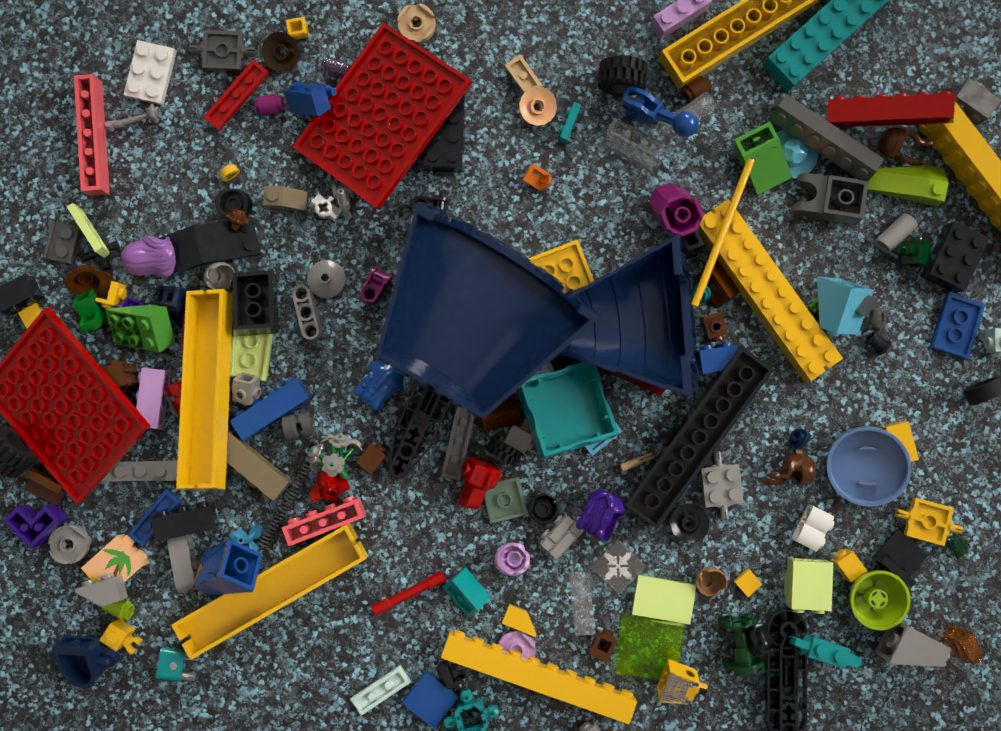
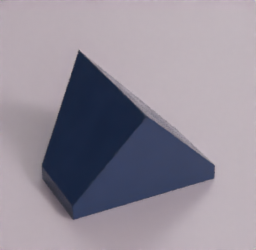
(174, 300)

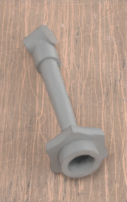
(152, 113)

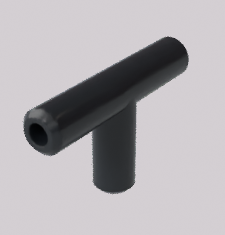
(104, 261)

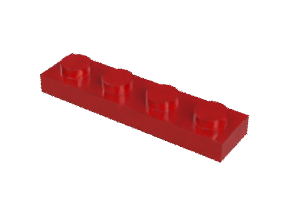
(236, 95)

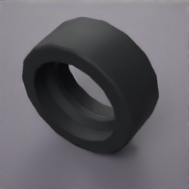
(983, 390)

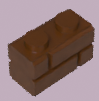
(122, 374)

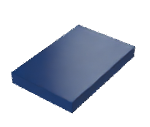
(957, 326)

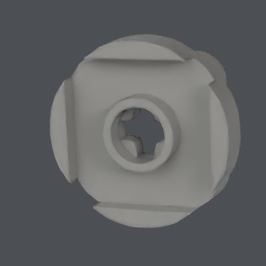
(58, 544)

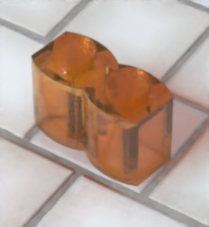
(964, 644)

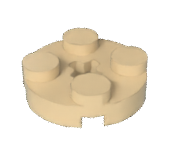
(415, 13)

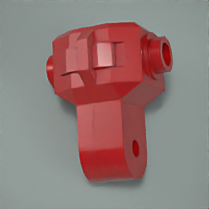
(479, 477)

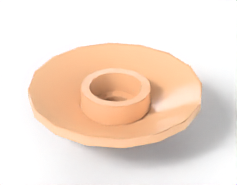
(546, 102)

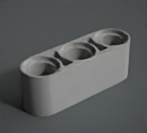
(300, 306)
(183, 562)

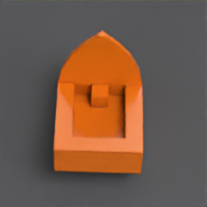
(537, 177)

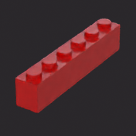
(892, 110)

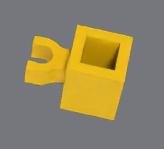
(119, 635)

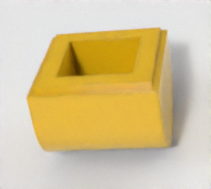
(297, 28)

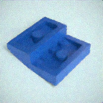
(430, 699)

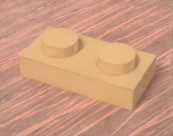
(522, 74)

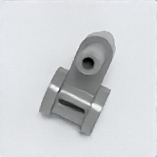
(342, 195)

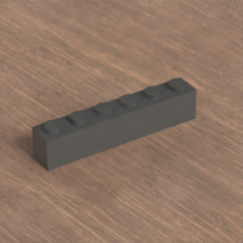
(826, 139)

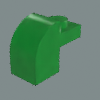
(90, 311)

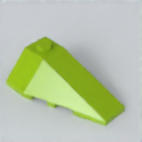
(913, 183)

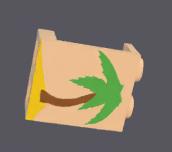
(117, 557)

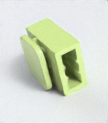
(808, 585)

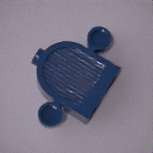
(82, 659)

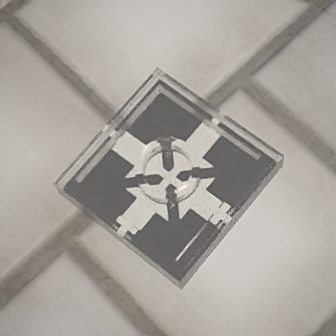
(618, 566)

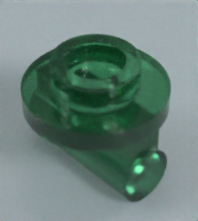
(958, 546)

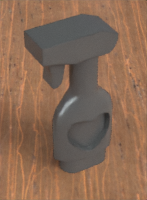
(876, 315)

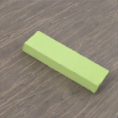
(88, 230)

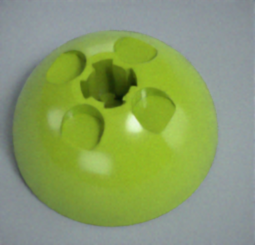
(886, 606)

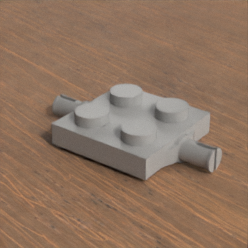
(721, 485)

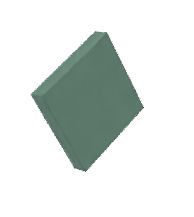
(505, 501)

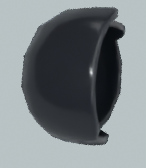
(543, 508)

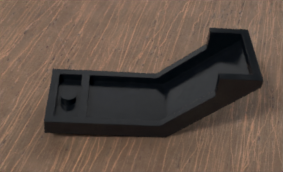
(212, 243)

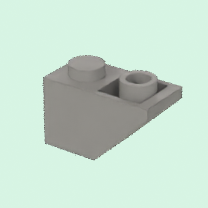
(103, 592)

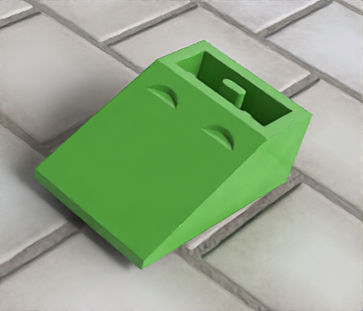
(766, 150)
(141, 327)

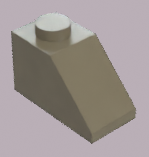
(284, 198)

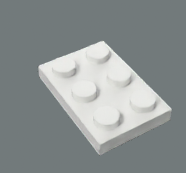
(150, 72)

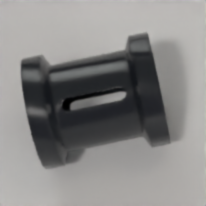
(878, 342)

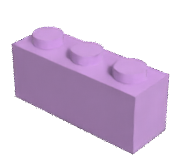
(677, 15)
(151, 396)

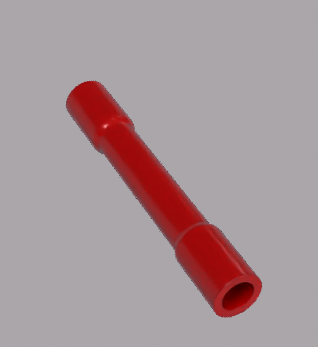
(388, 603)

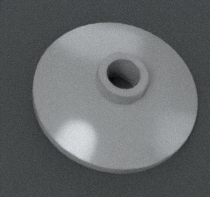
(333, 285)

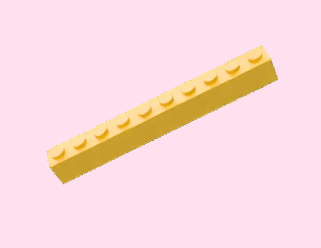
(539, 677)

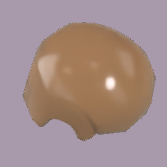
(711, 581)

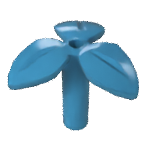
(241, 537)

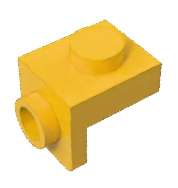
(116, 295)

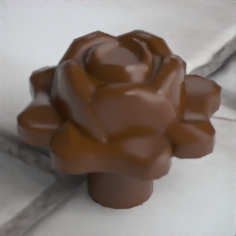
(237, 218)

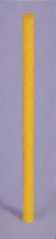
(722, 232)

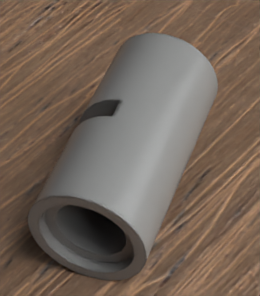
(896, 233)

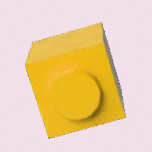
(848, 564)

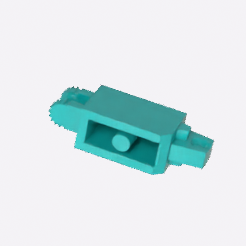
(826, 651)

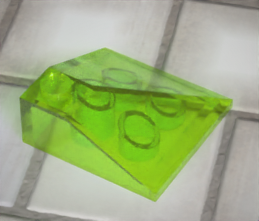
(647, 645)

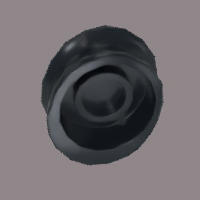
(233, 199)

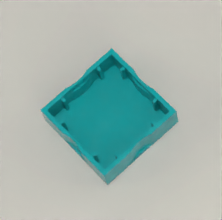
(567, 410)

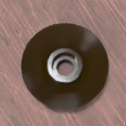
(271, 52)

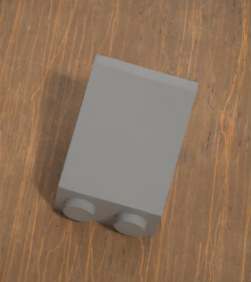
(910, 647)

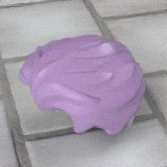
(512, 559)

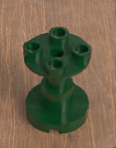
(743, 660)

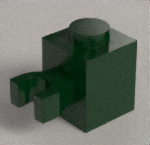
(915, 252)

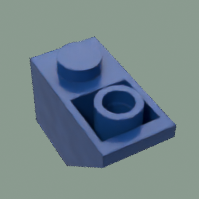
(715, 359)

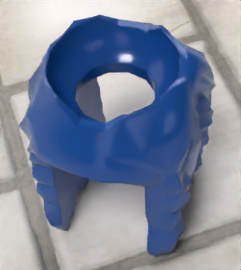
(379, 384)

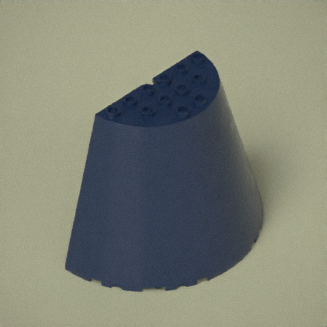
(474, 313)

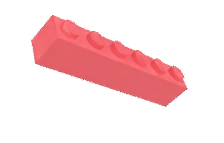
(91, 135)

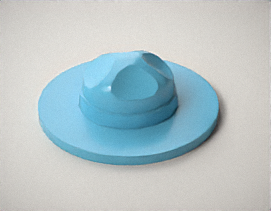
(798, 155)

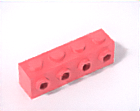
(324, 521)

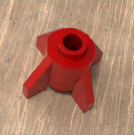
(328, 487)

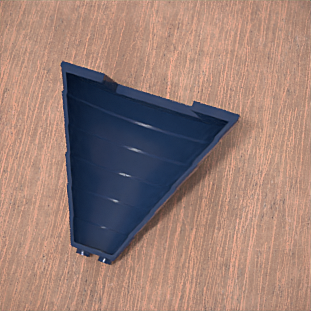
(643, 321)

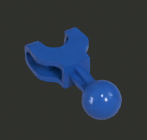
(652, 110)

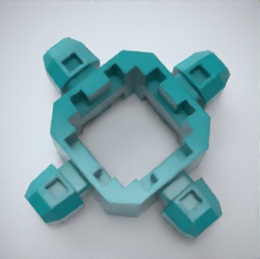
(466, 703)

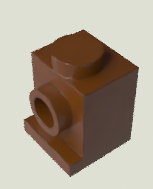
(707, 326)
(603, 651)

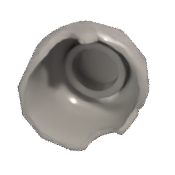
(218, 275)

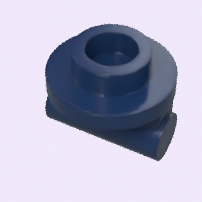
(799, 438)

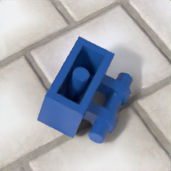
(309, 98)

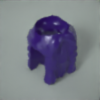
(601, 514)

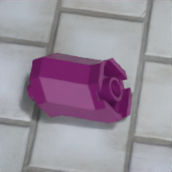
(676, 209)

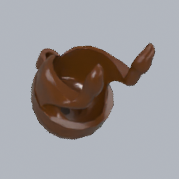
(893, 139)
(796, 466)

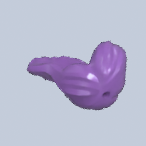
(149, 257)

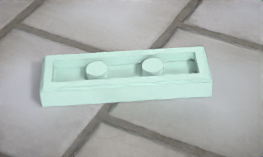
(380, 690)

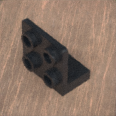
(900, 557)

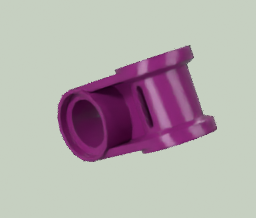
(375, 284)

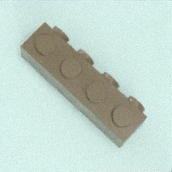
(255, 468)

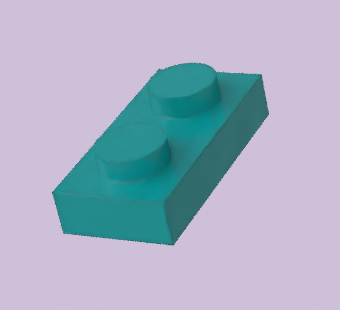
(571, 116)

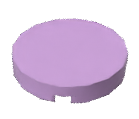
(518, 641)

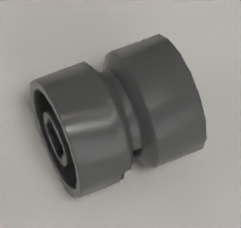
(292, 427)

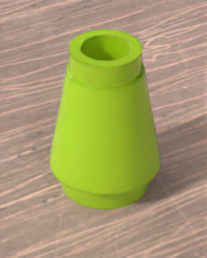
(120, 609)

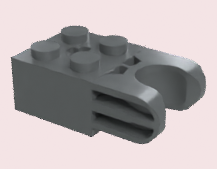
(827, 197)

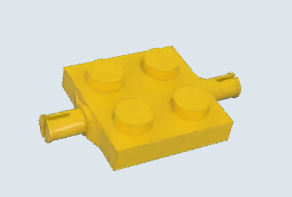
(928, 521)

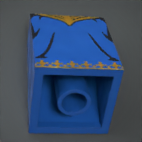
(227, 569)

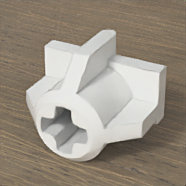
(325, 208)

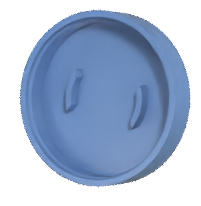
(868, 466)

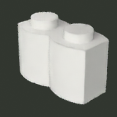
(813, 527)

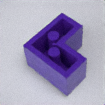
(35, 527)

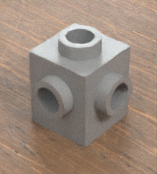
(245, 388)

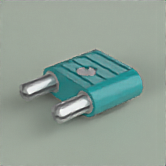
(172, 665)

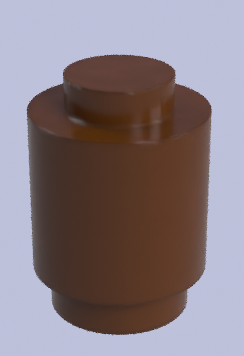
(696, 88)

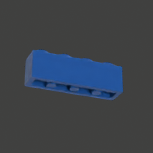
(271, 409)

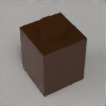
(372, 457)

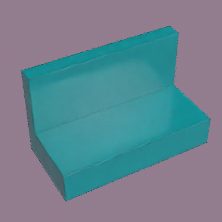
(467, 592)

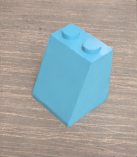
(838, 305)

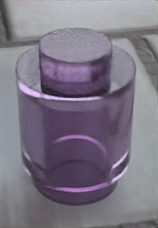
(334, 67)

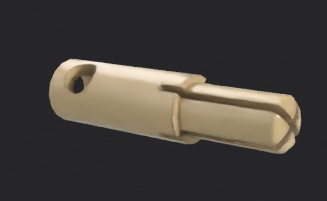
(636, 462)

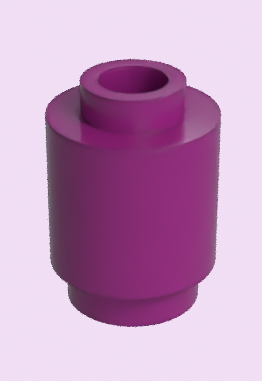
(269, 105)

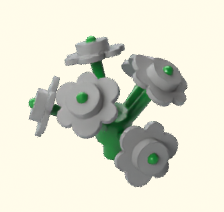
(334, 463)

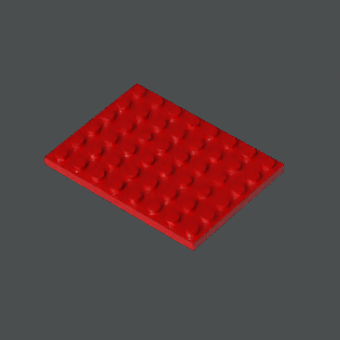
(382, 115)
(66, 406)

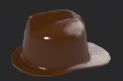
(86, 278)

